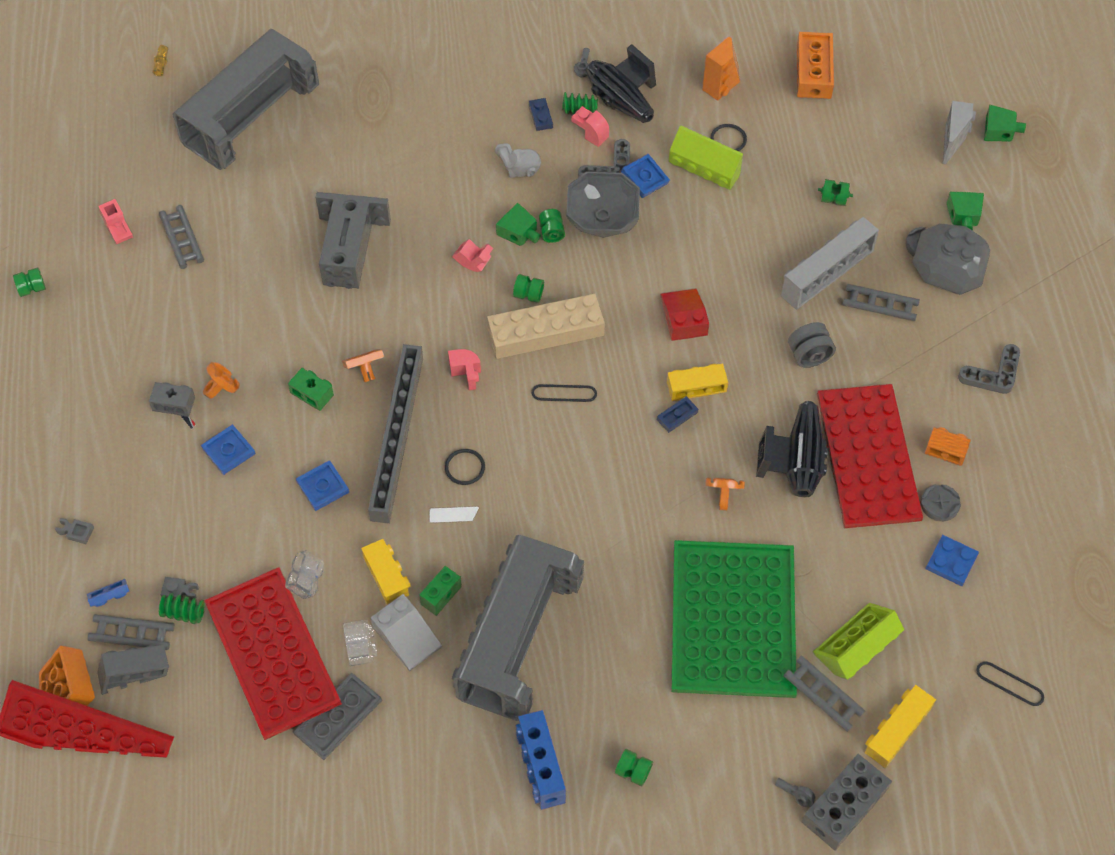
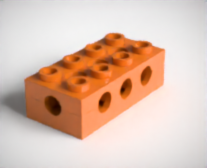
(815, 46)

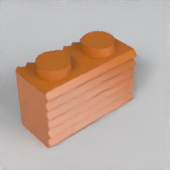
(947, 446)

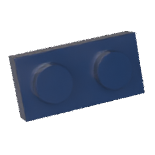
(540, 114)
(677, 414)

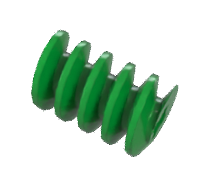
(575, 104)
(181, 609)

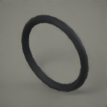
(732, 126)
(464, 451)

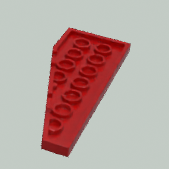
(56, 722)

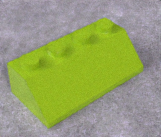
(705, 157)
(859, 640)

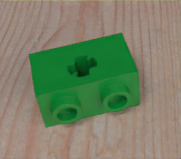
(311, 388)
(440, 590)

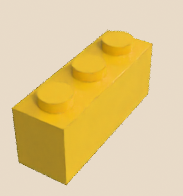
(697, 382)
(385, 570)

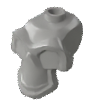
(518, 162)

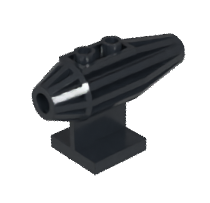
(620, 84)
(797, 456)

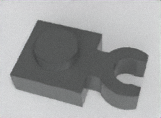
(77, 531)
(178, 587)

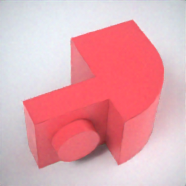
(594, 124)
(115, 221)
(472, 256)
(465, 363)

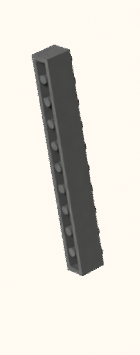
(396, 434)

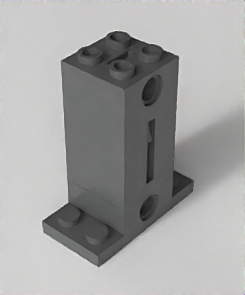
(348, 235)

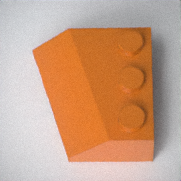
(721, 70)
(67, 676)

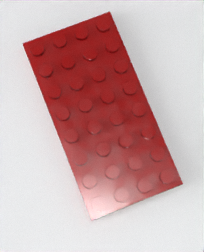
(869, 456)
(272, 653)

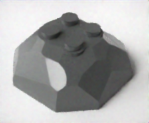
(603, 203)
(952, 258)

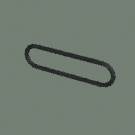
(563, 399)
(1006, 690)

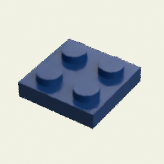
(646, 175)
(228, 449)
(322, 485)
(952, 560)

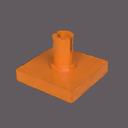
(363, 362)

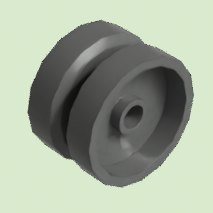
(811, 345)

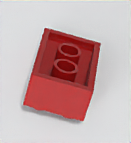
(685, 314)

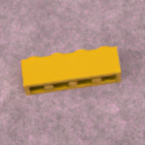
(900, 726)

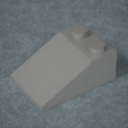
(957, 127)
(405, 632)

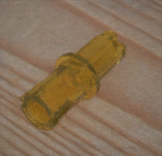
(160, 61)

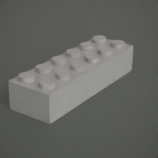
(829, 262)

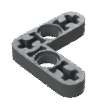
(617, 155)
(996, 377)

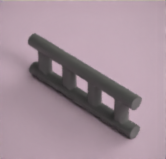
(185, 227)
(890, 297)
(122, 623)
(811, 692)

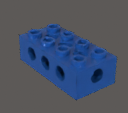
(541, 760)

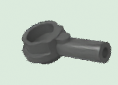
(580, 67)
(803, 795)

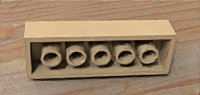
(546, 326)

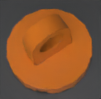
(220, 380)
(724, 485)

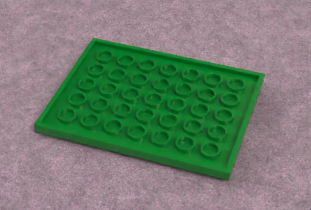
(733, 619)

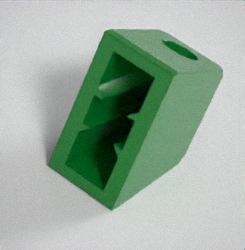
(1001, 124)
(965, 208)
(518, 226)

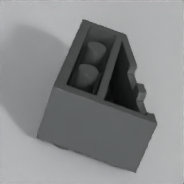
(131, 665)

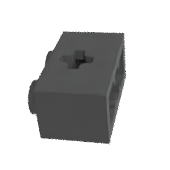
(172, 399)

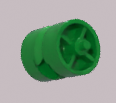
(835, 192)

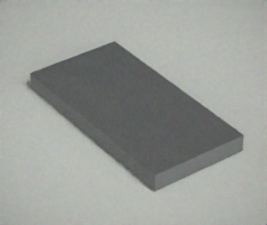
(330, 728)

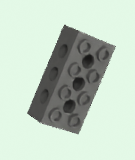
(845, 787)

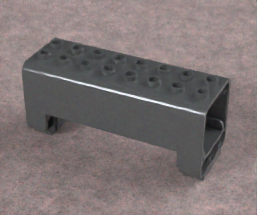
(241, 95)
(508, 625)

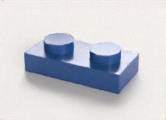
(115, 590)

